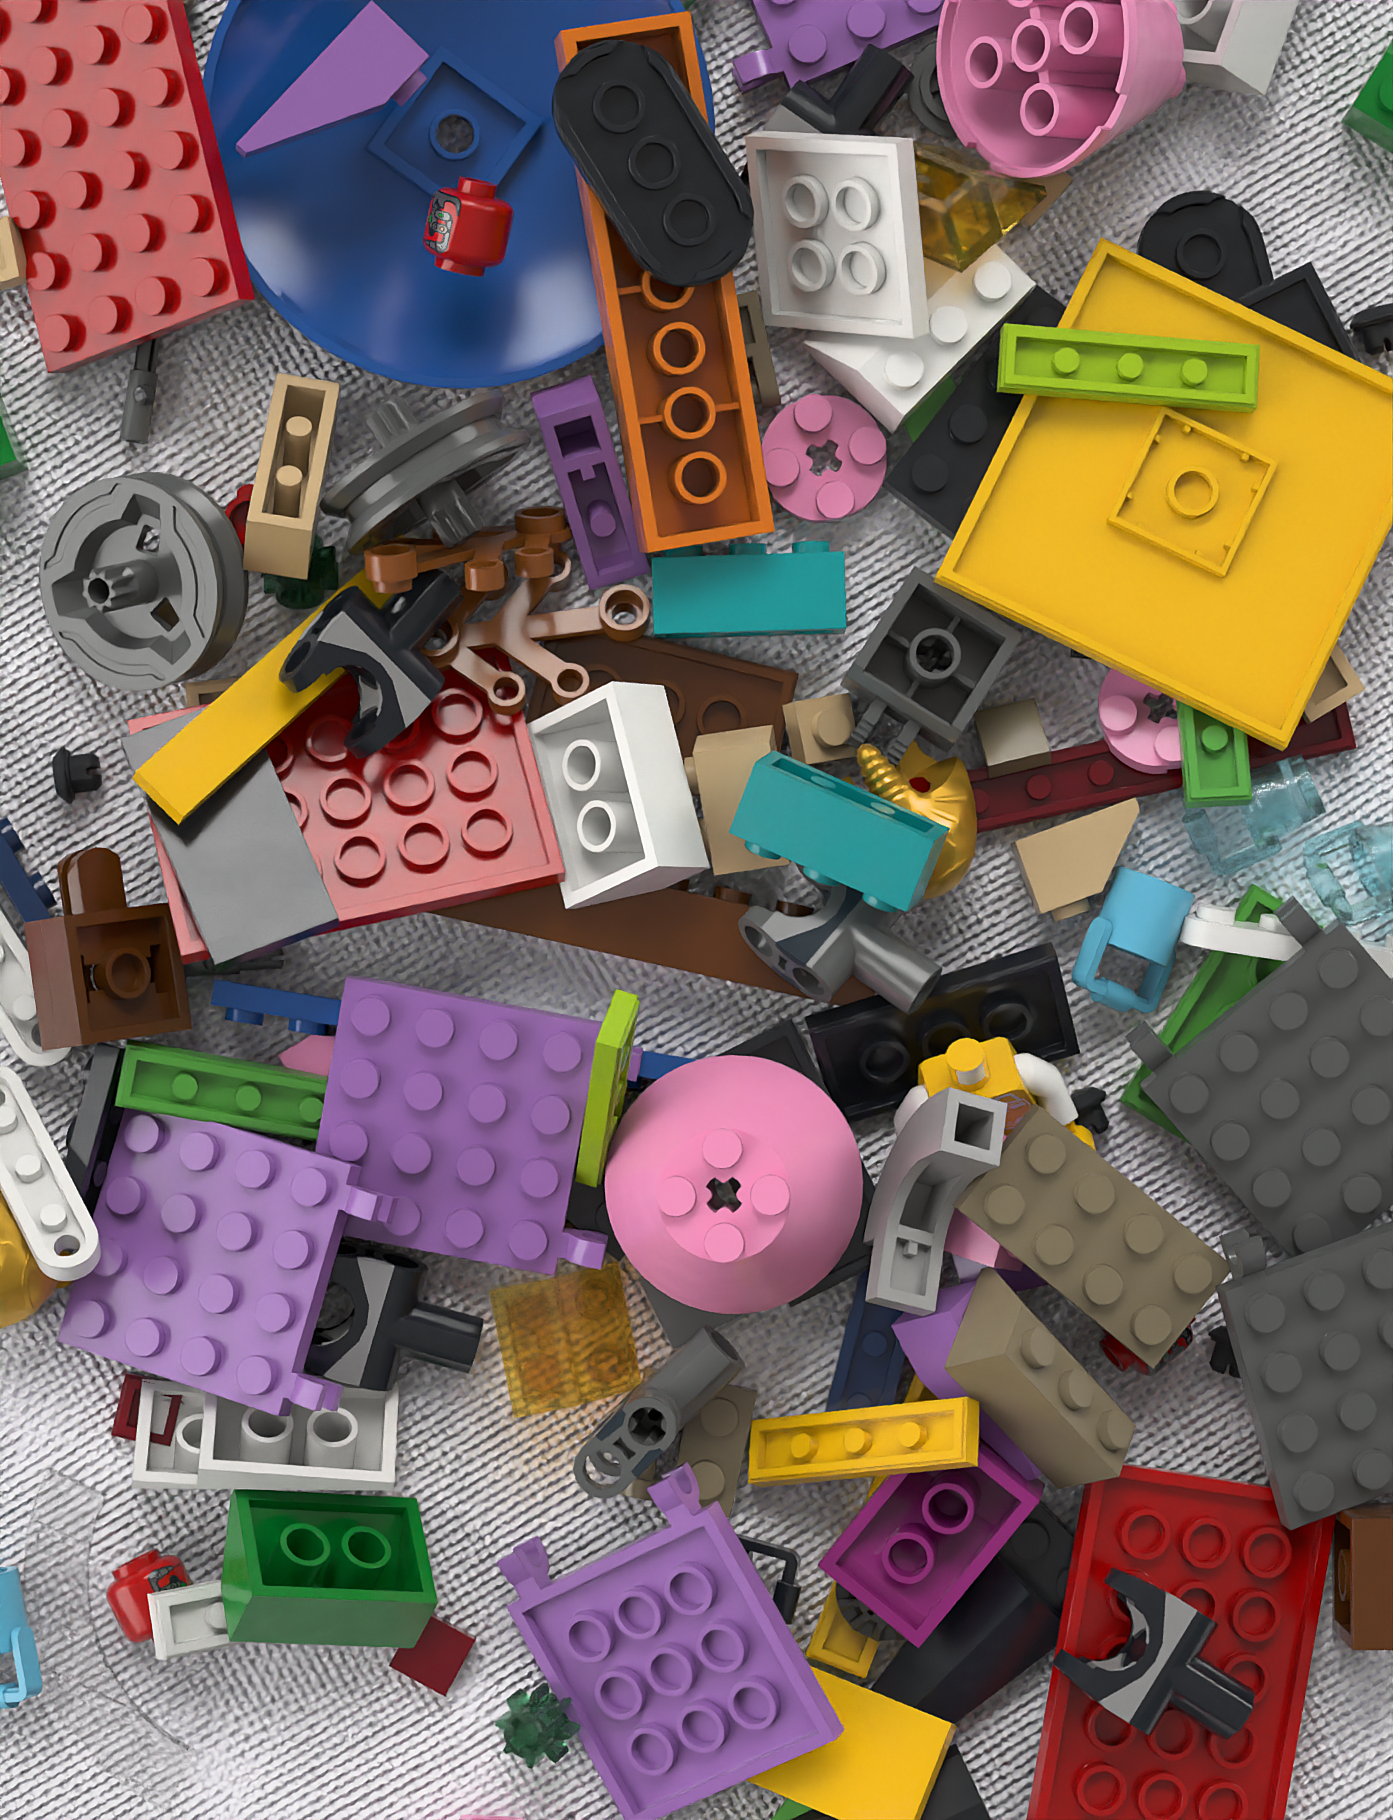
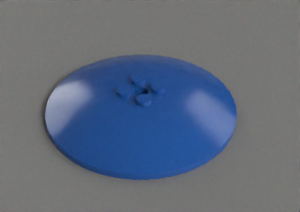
(344, 213)

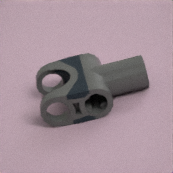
(841, 941)
(675, 1390)

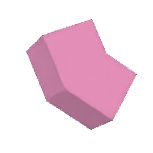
(310, 1055)

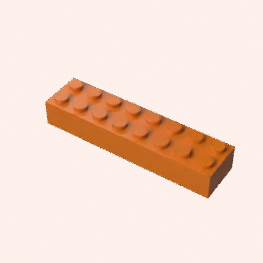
(674, 357)

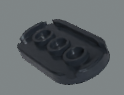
(652, 163)
(1205, 242)

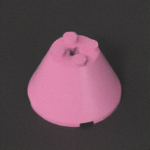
(1054, 78)
(793, 1170)

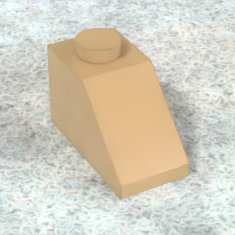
(1073, 859)

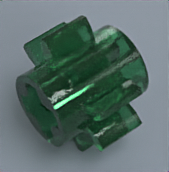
(308, 593)
(524, 1737)

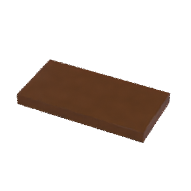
(702, 687)

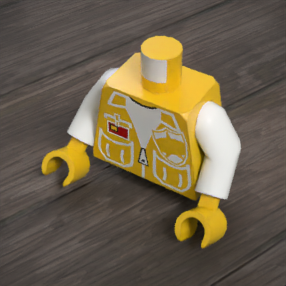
(996, 1073)

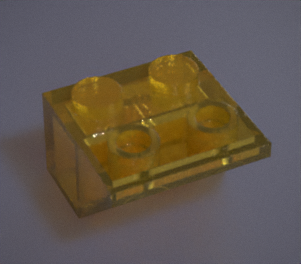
(966, 204)
(565, 1338)

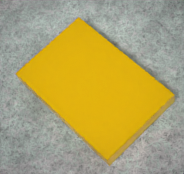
(877, 1765)

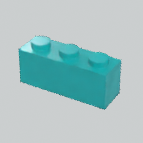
(749, 592)
(838, 832)

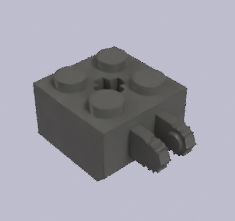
(925, 702)

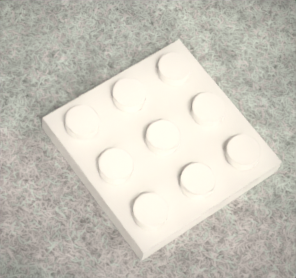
(838, 233)

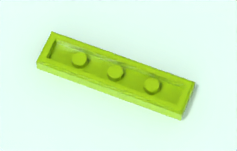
(1128, 368)
(607, 1086)

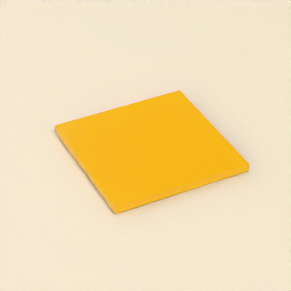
(1189, 538)

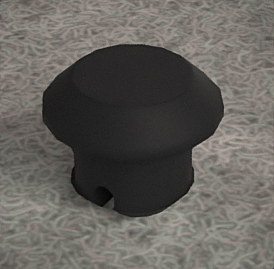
(1375, 328)
(72, 774)
(1089, 1109)
(1223, 1352)

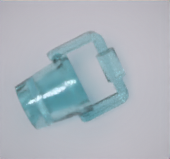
(1281, 803)
(1373, 859)

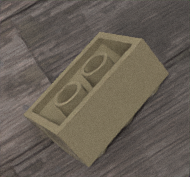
(1036, 1388)

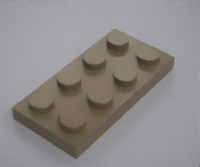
(1094, 1236)

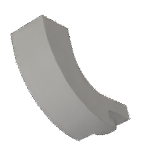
(928, 1168)

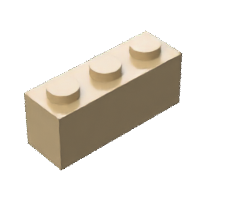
(291, 476)

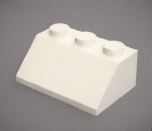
(1233, 41)
(901, 373)
(617, 794)

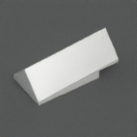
(245, 1448)

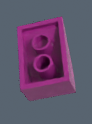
(929, 1539)

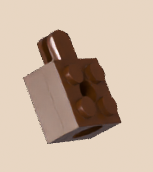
(132, 957)

